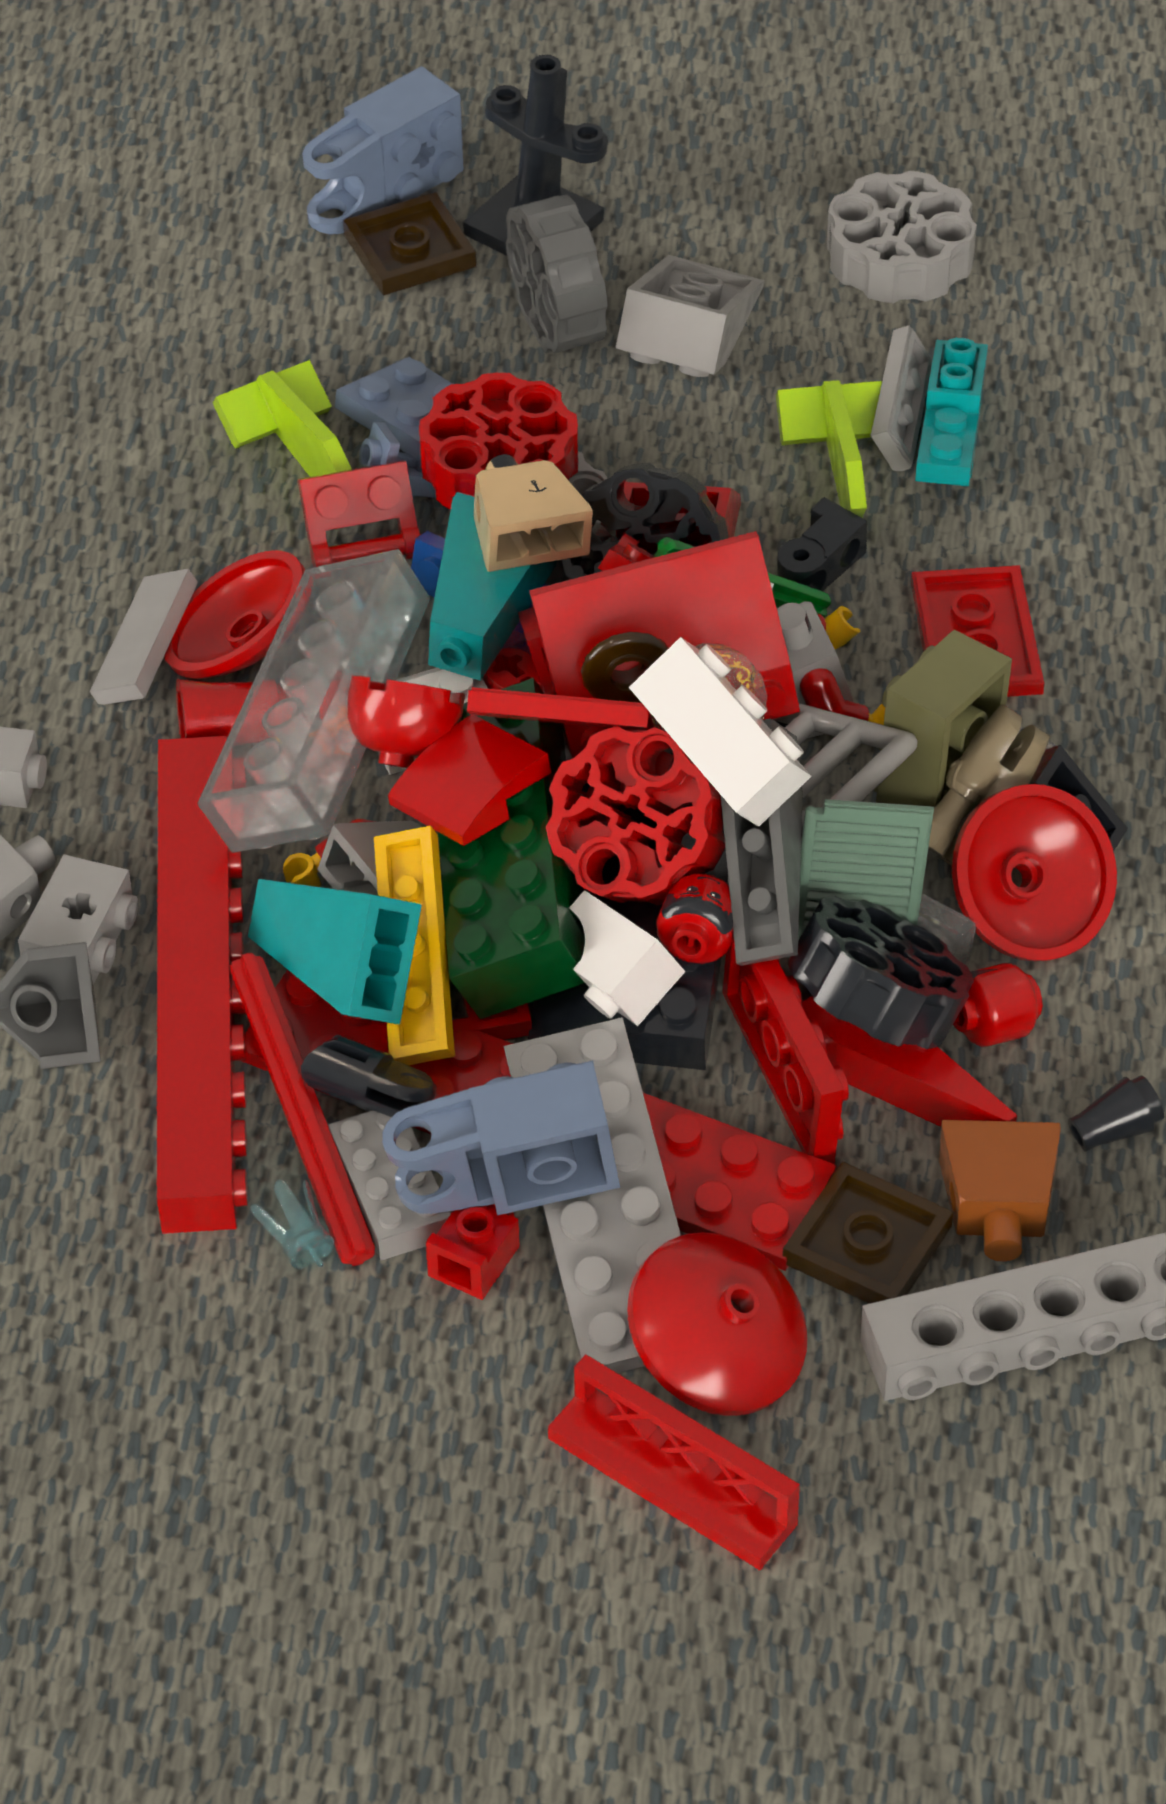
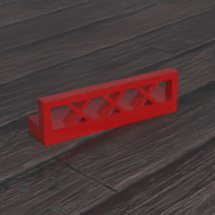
(674, 1464)

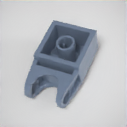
(386, 149)
(509, 1143)

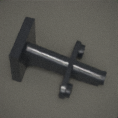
(544, 142)

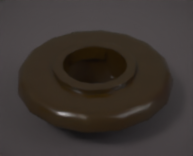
(599, 664)

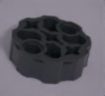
(667, 496)
(881, 972)

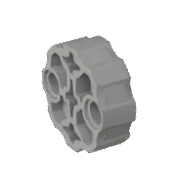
(901, 236)

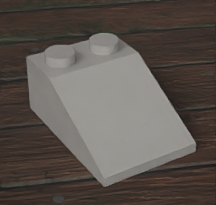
(686, 315)

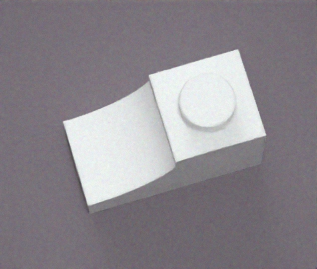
(621, 962)

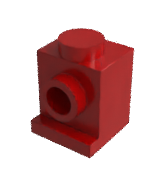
(472, 1249)

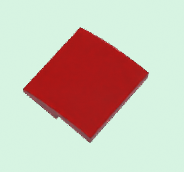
(466, 777)

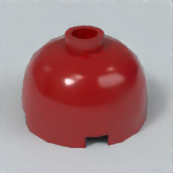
(400, 717)

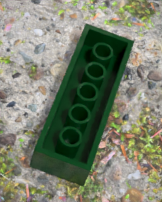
(511, 895)

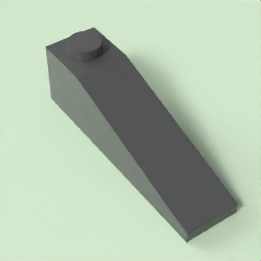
(765, 878)

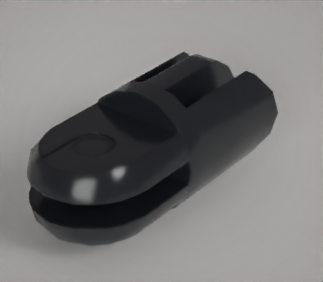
(365, 1077)

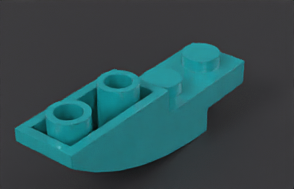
(952, 412)

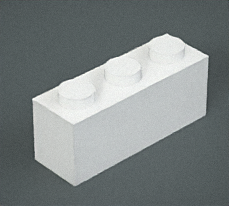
(722, 730)

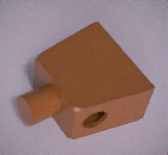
(999, 1180)

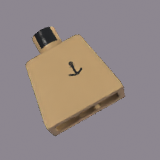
(529, 514)

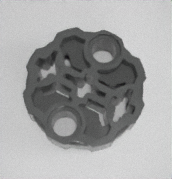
(556, 273)

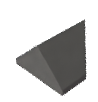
(52, 1005)

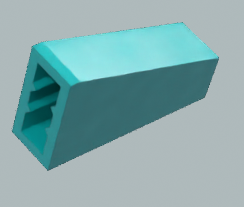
(475, 607)
(340, 944)

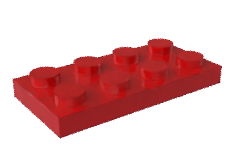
(788, 1052)

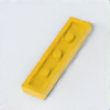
(412, 873)

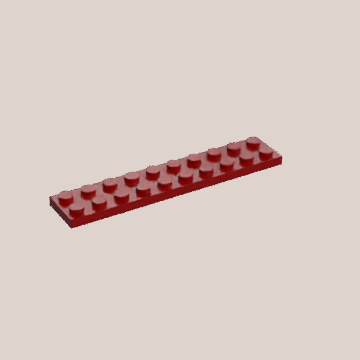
(714, 1172)

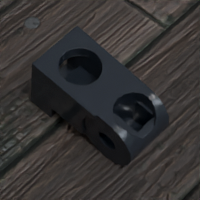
(826, 548)

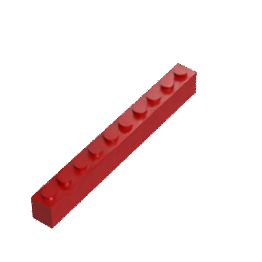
(197, 1002)

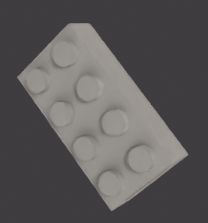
(372, 1178)

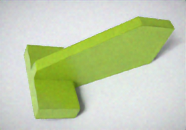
(289, 407)
(834, 416)

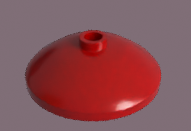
(234, 616)
(1063, 868)
(696, 1337)

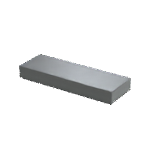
(902, 399)
(144, 637)

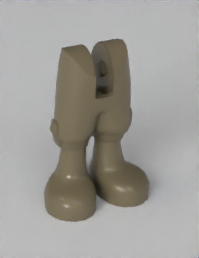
(988, 765)

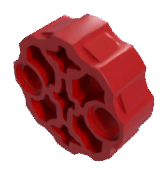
(491, 419)
(630, 758)

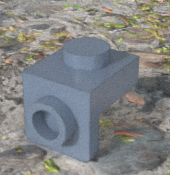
(384, 448)

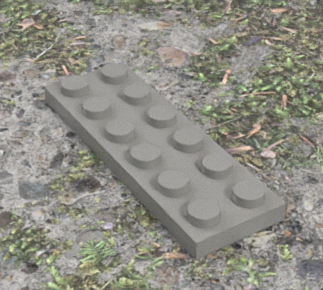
(608, 1233)

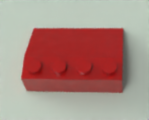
(696, 594)

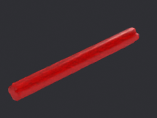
(302, 1111)

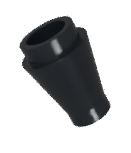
(1119, 1113)

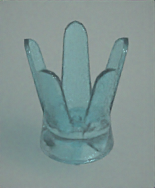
(307, 1238)

